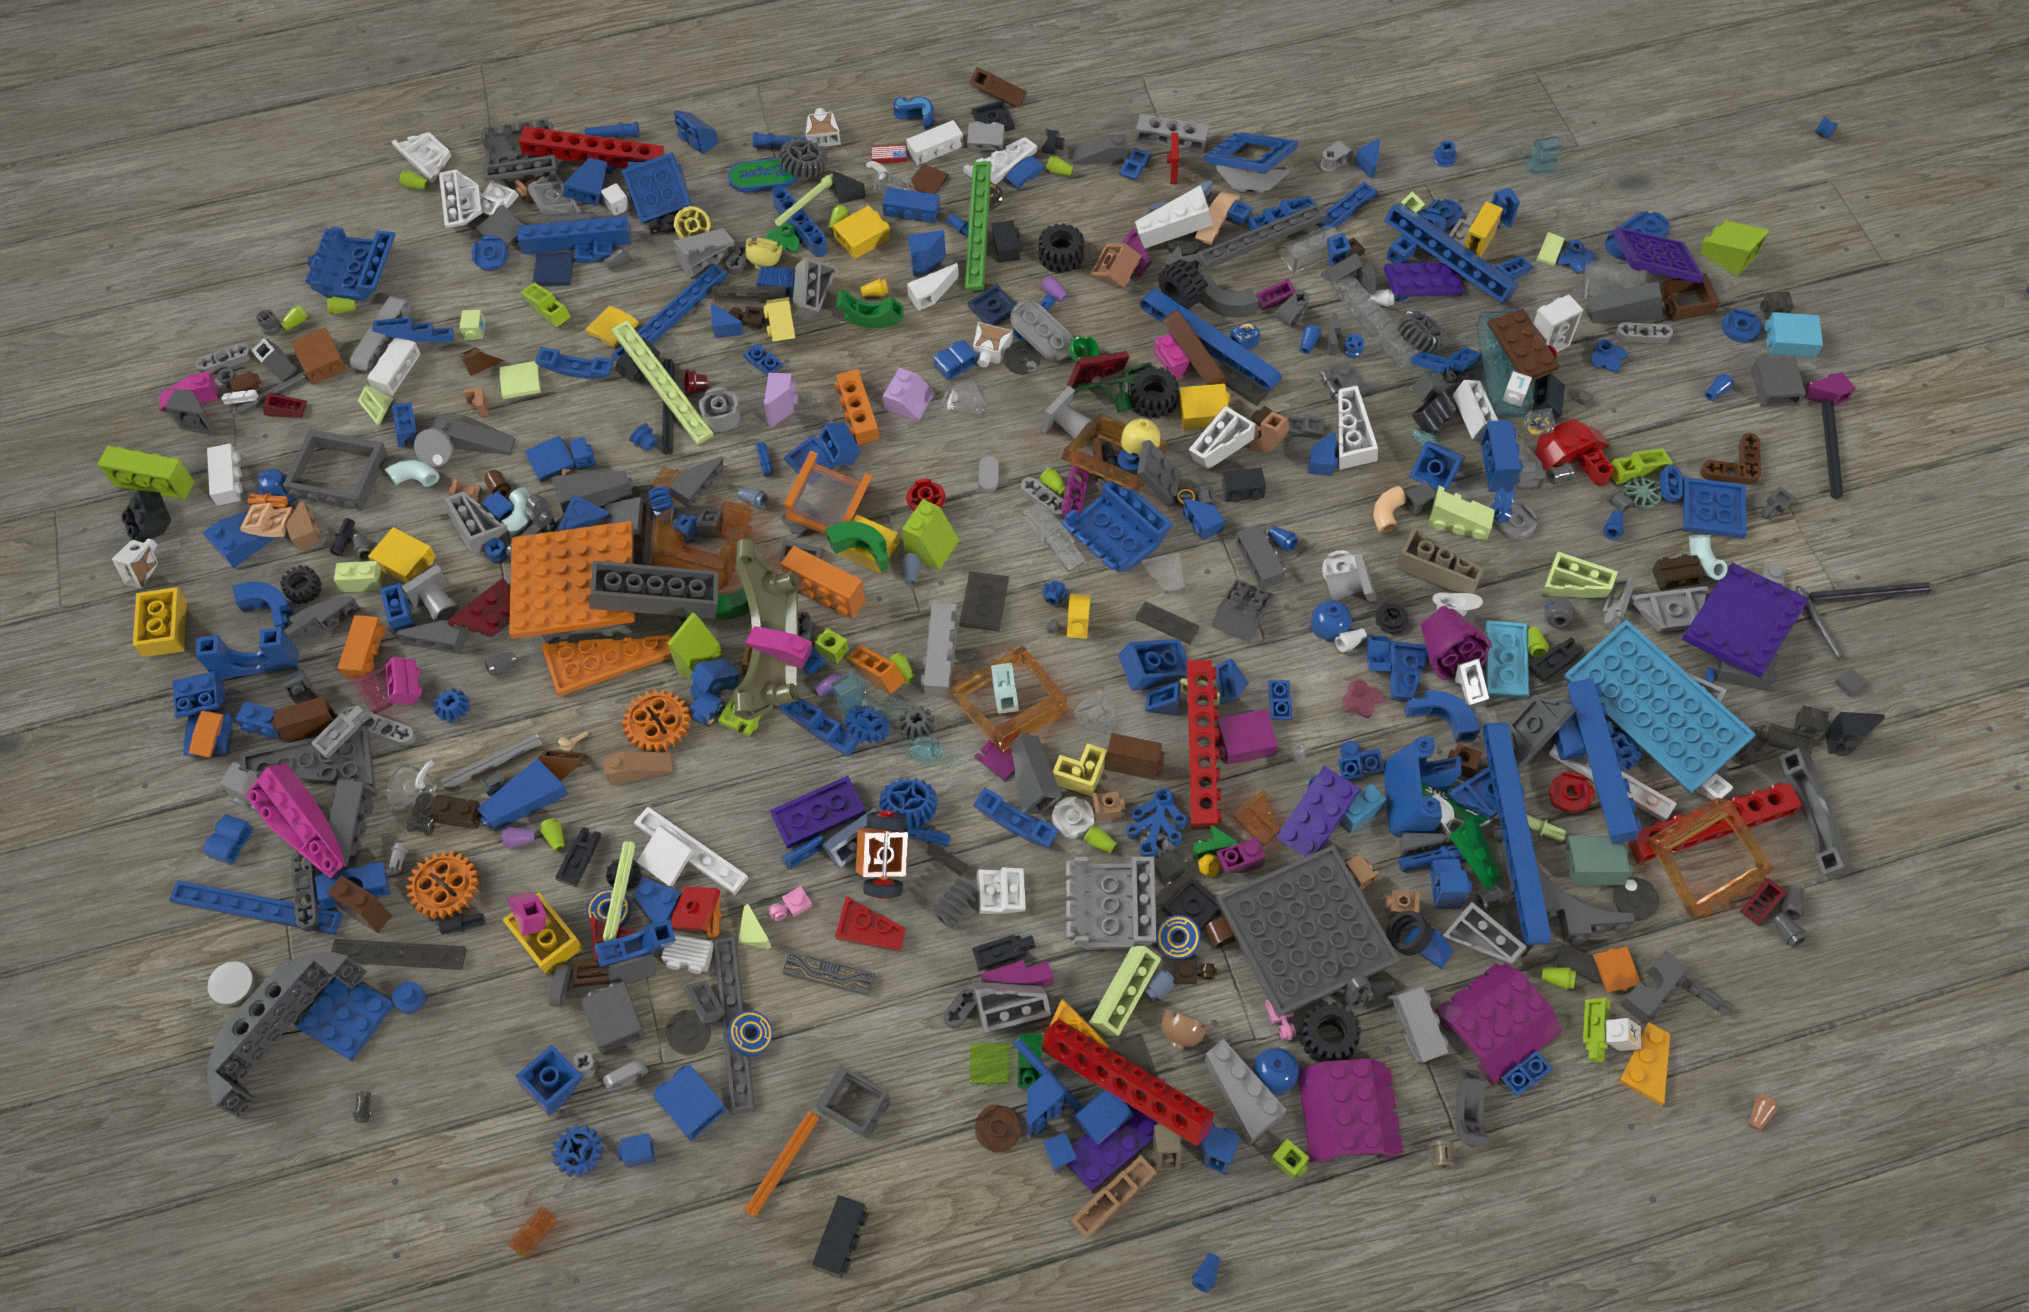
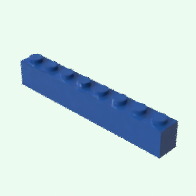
(1451, 252)
(1603, 761)

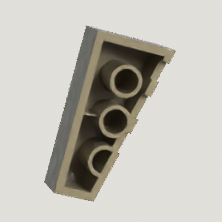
(1438, 564)

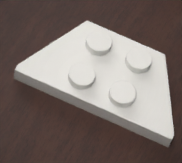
(424, 153)

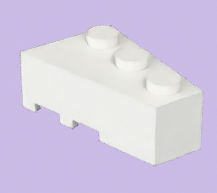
(1222, 438)

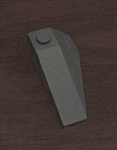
(473, 435)

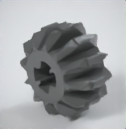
(916, 722)

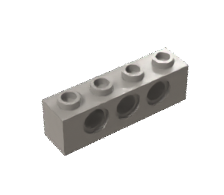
(1158, 132)

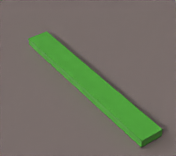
(978, 226)

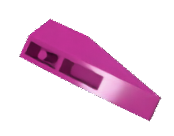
(296, 817)

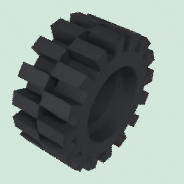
(294, 577)

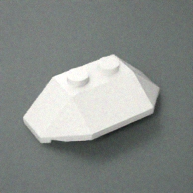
(459, 198)

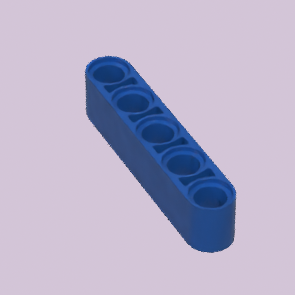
(803, 224)

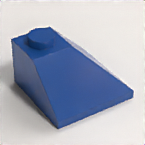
(1437, 465)

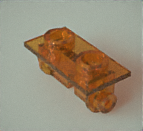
(532, 1232)

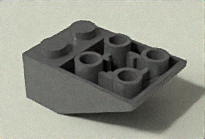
(1242, 610)

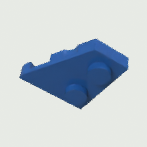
(580, 514)
(656, 899)

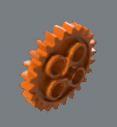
(639, 731)
(428, 900)

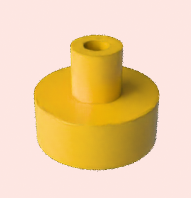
(1209, 865)

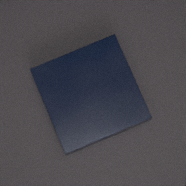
(553, 269)
(992, 306)

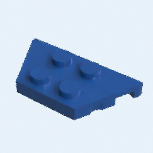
(1478, 794)

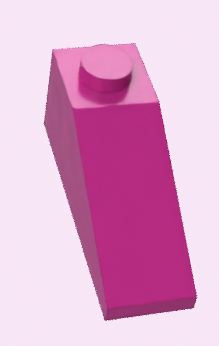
(200, 384)
(780, 645)

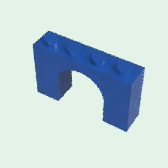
(276, 654)

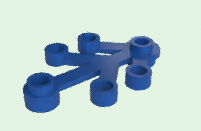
(1163, 801)

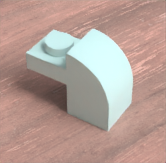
(1004, 688)

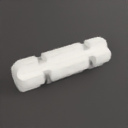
(239, 397)

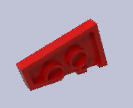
(867, 928)

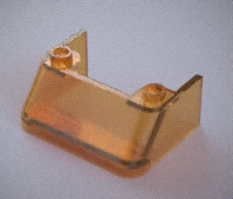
(671, 552)

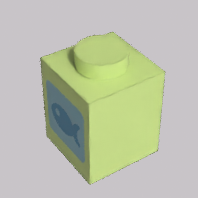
(472, 324)

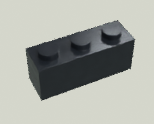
(840, 1237)

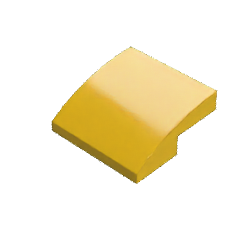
(607, 320)

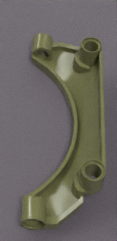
(775, 607)

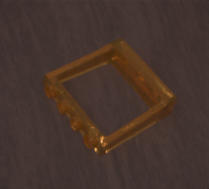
(1109, 431)
(1027, 721)
(1689, 826)

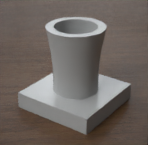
(1064, 415)
(1352, 582)
(428, 589)

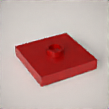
(1173, 157)
(695, 908)

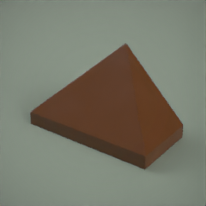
(561, 762)

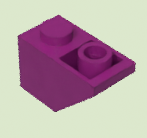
(1832, 387)
(1242, 857)

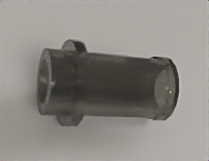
(362, 1108)

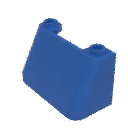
(1406, 806)

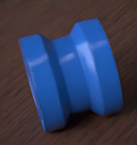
(1826, 128)
(1357, 344)
(498, 555)

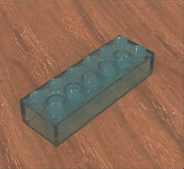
(1498, 370)

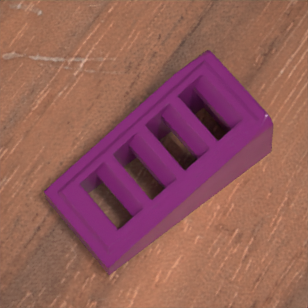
(1285, 285)

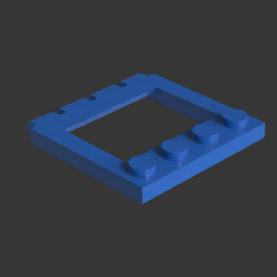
(1280, 149)

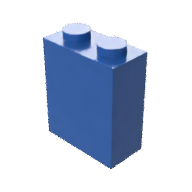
(689, 1102)

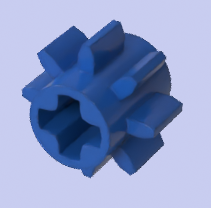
(1054, 592)

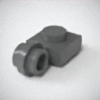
(1779, 500)

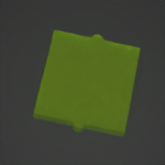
(989, 1063)

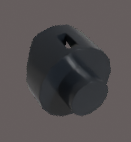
(1053, 142)

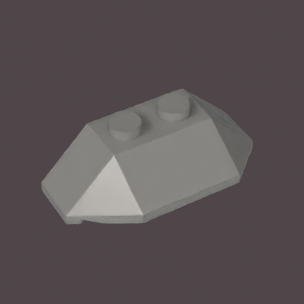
(1246, 179)

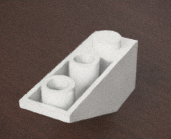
(930, 288)

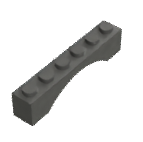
(1829, 844)

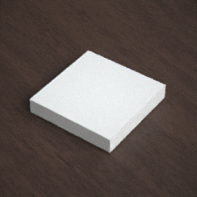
(665, 855)

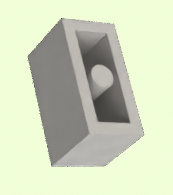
(986, 136)

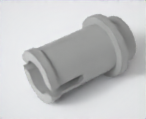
(397, 857)

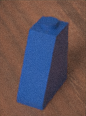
(586, 182)

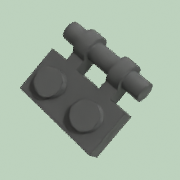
(1345, 378)

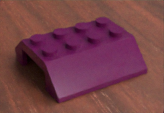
(1500, 1019)
(1349, 1110)

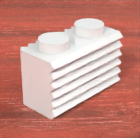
(689, 953)

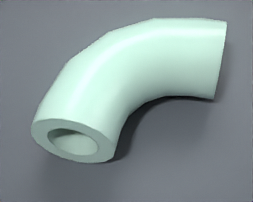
(412, 470)
(520, 517)
(1712, 567)

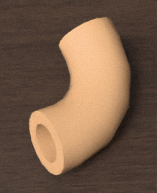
(1384, 509)

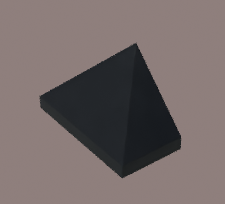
(848, 188)

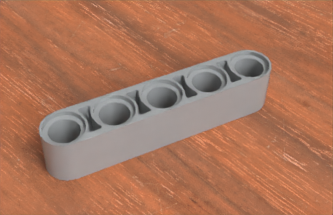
(375, 344)

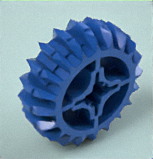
(910, 798)

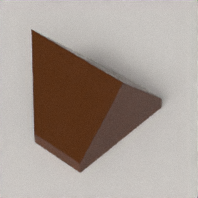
(477, 361)

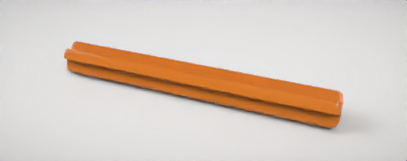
(781, 1164)

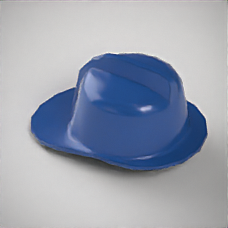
(272, 482)

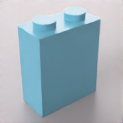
(1794, 334)

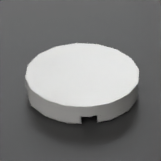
(1338, 562)
(1073, 817)
(231, 983)

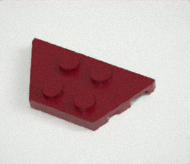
(487, 612)

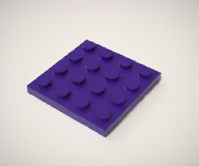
(1658, 255)

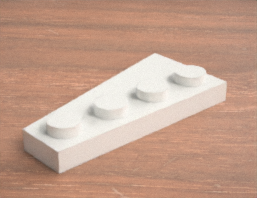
(1007, 159)

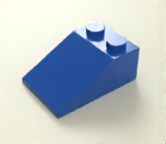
(232, 542)
(1153, 663)

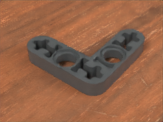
(540, 516)

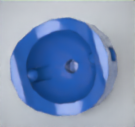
(1128, 462)
(687, 526)
(409, 997)

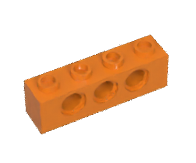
(857, 407)

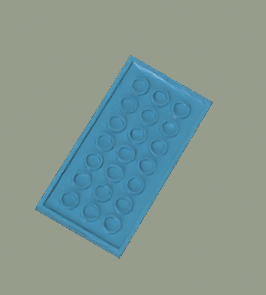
(1662, 707)

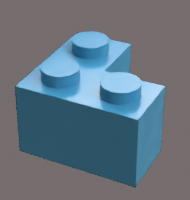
(1365, 806)

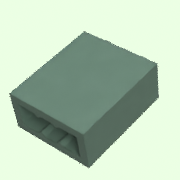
(1597, 861)

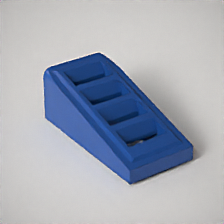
(1512, 268)

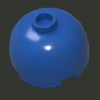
(1330, 620)
(1276, 1070)

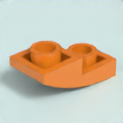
(205, 733)

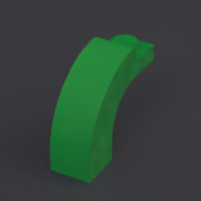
(870, 314)
(859, 535)
(732, 605)

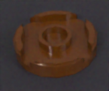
(998, 1128)

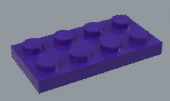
(1423, 279)
(817, 812)
(1318, 813)
(1099, 1162)

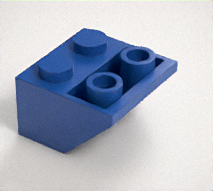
(695, 131)
(198, 694)
(1044, 1102)
(1219, 1148)

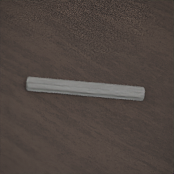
(491, 761)

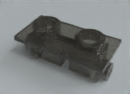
(1747, 753)

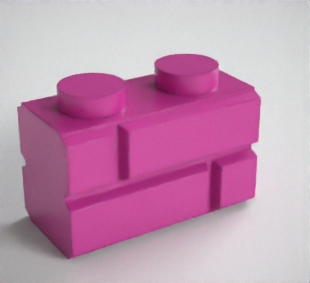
(1171, 355)
(403, 681)

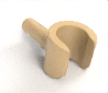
(568, 744)

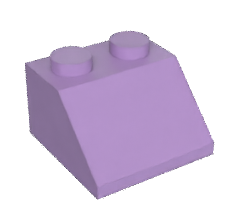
(907, 395)
(780, 397)

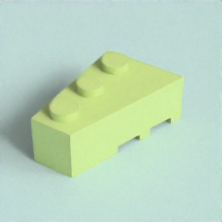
(1459, 516)
(1578, 578)

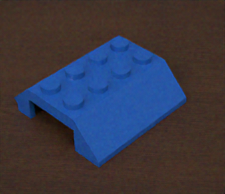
(349, 265)
(1119, 527)

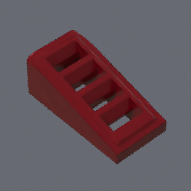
(277, 411)
(1774, 889)

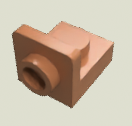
(522, 189)
(478, 398)
(473, 491)

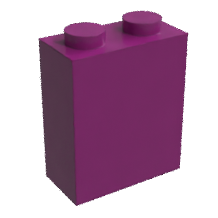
(1246, 737)

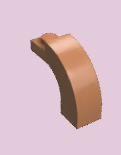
(1271, 433)

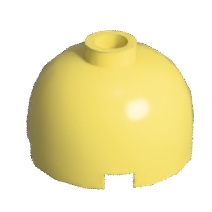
(691, 222)
(763, 252)
(1137, 432)

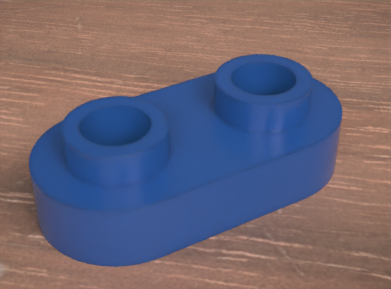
(1671, 483)

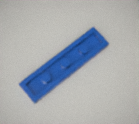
(1348, 205)

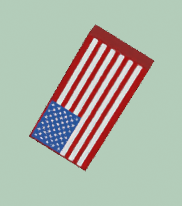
(889, 154)

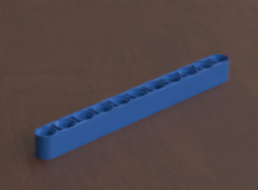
(1516, 834)

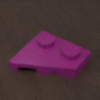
(1133, 240)

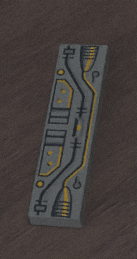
(828, 973)

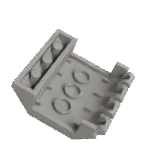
(1110, 904)

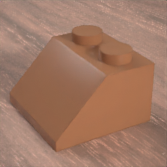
(1116, 264)

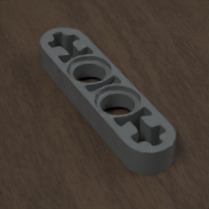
(304, 890)

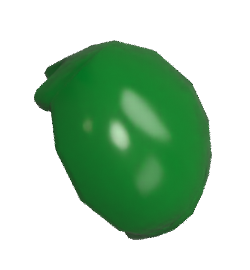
(1083, 347)

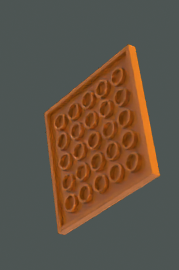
(555, 578)

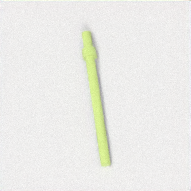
(826, 182)

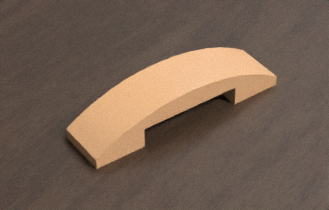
(1218, 212)

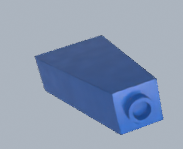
(522, 796)

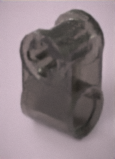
(420, 817)

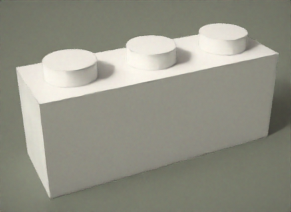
(935, 142)
(393, 366)
(1474, 407)
(224, 474)

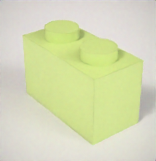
(358, 576)

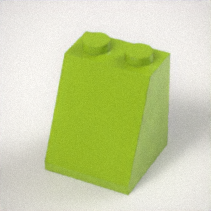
(1734, 245)
(929, 535)

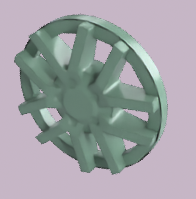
(1643, 492)

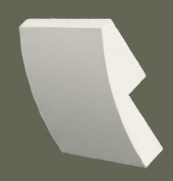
(495, 197)
(1001, 891)

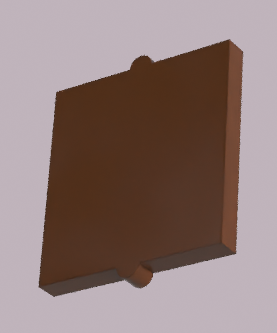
(928, 179)

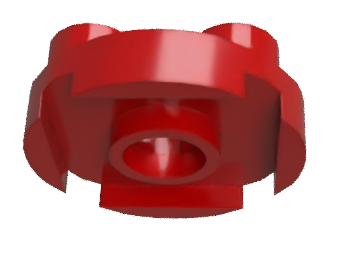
(1566, 803)

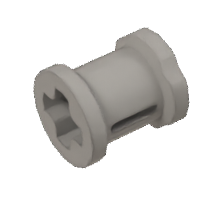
(585, 1058)

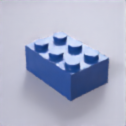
(1500, 455)

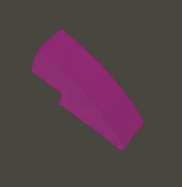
(1018, 974)

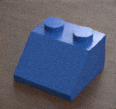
(926, 251)
(549, 1079)

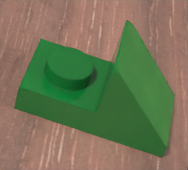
(1218, 841)

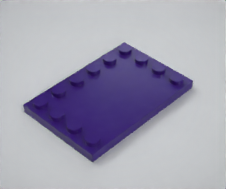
(1745, 619)

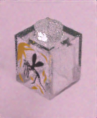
(1539, 422)

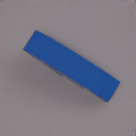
(1285, 209)
(405, 329)
(820, 725)

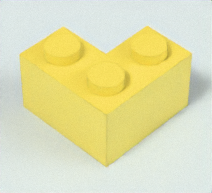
(780, 319)
(1084, 774)

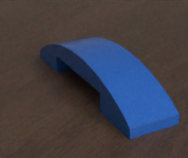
(573, 366)
(1014, 820)

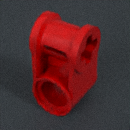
(1596, 466)

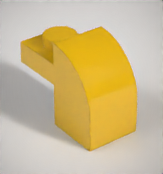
(1078, 615)

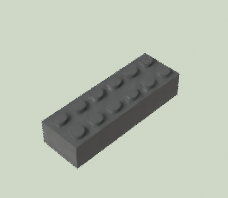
(653, 589)

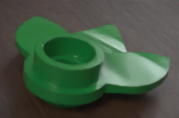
(787, 240)

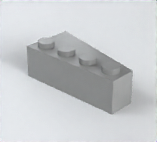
(940, 649)
(238, 783)
(1246, 1095)

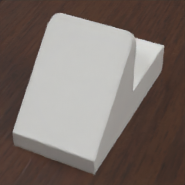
(1472, 681)

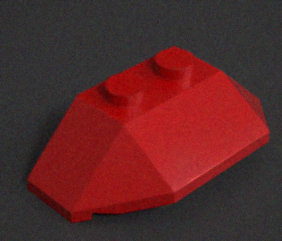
(1567, 443)

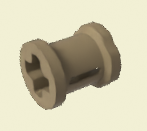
(1443, 1154)

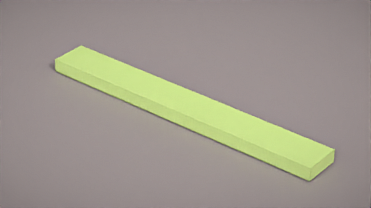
(662, 382)

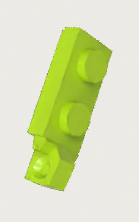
(1594, 1033)

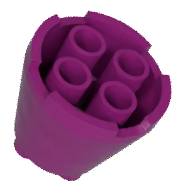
(1452, 641)

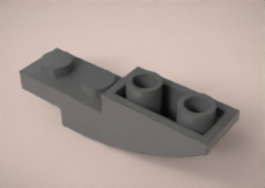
(323, 614)

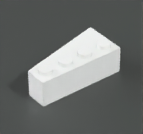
(1175, 219)
(1356, 436)

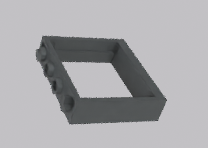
(342, 443)

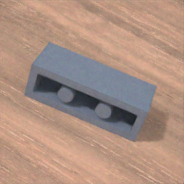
(843, 845)

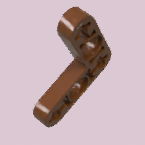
(1741, 469)

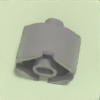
(720, 409)

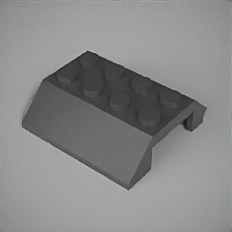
(505, 155)

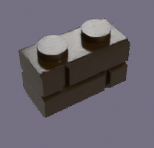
(1677, 571)
(455, 811)

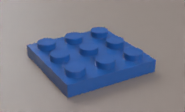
(656, 187)
(1714, 507)
(345, 1017)

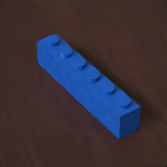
(564, 235)

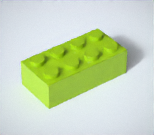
(146, 472)

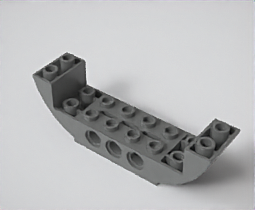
(266, 1018)

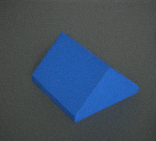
(1101, 1115)

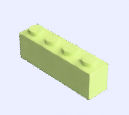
(1125, 991)

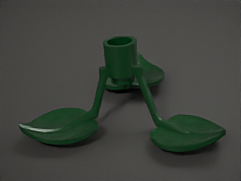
(1121, 399)

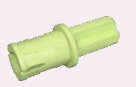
(1546, 829)

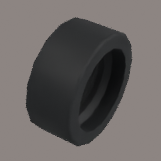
(1419, 943)

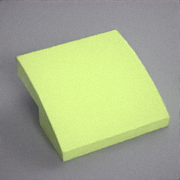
(520, 380)

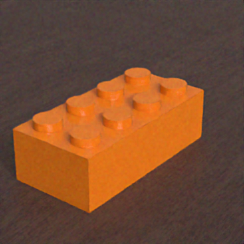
(825, 582)

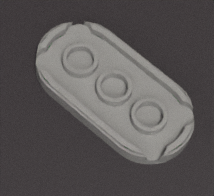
(1041, 330)

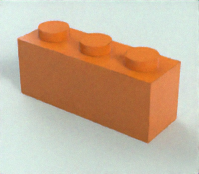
(361, 647)

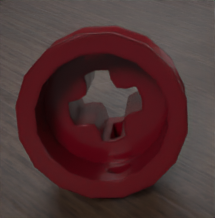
(694, 382)

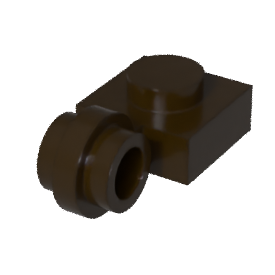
(751, 317)
(1186, 972)

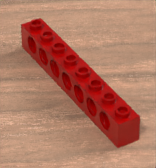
(582, 147)
(1197, 671)
(1782, 796)
(1128, 1082)

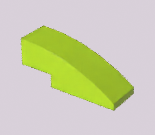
(545, 304)
(1639, 464)

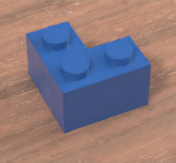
(1449, 883)

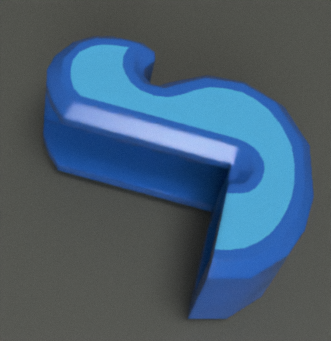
(915, 108)

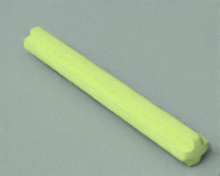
(619, 891)

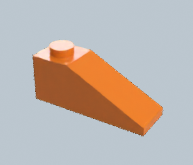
(877, 669)

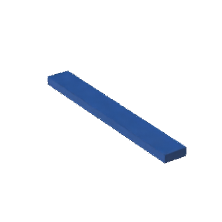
(679, 306)
(248, 906)

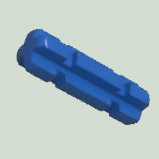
(764, 459)

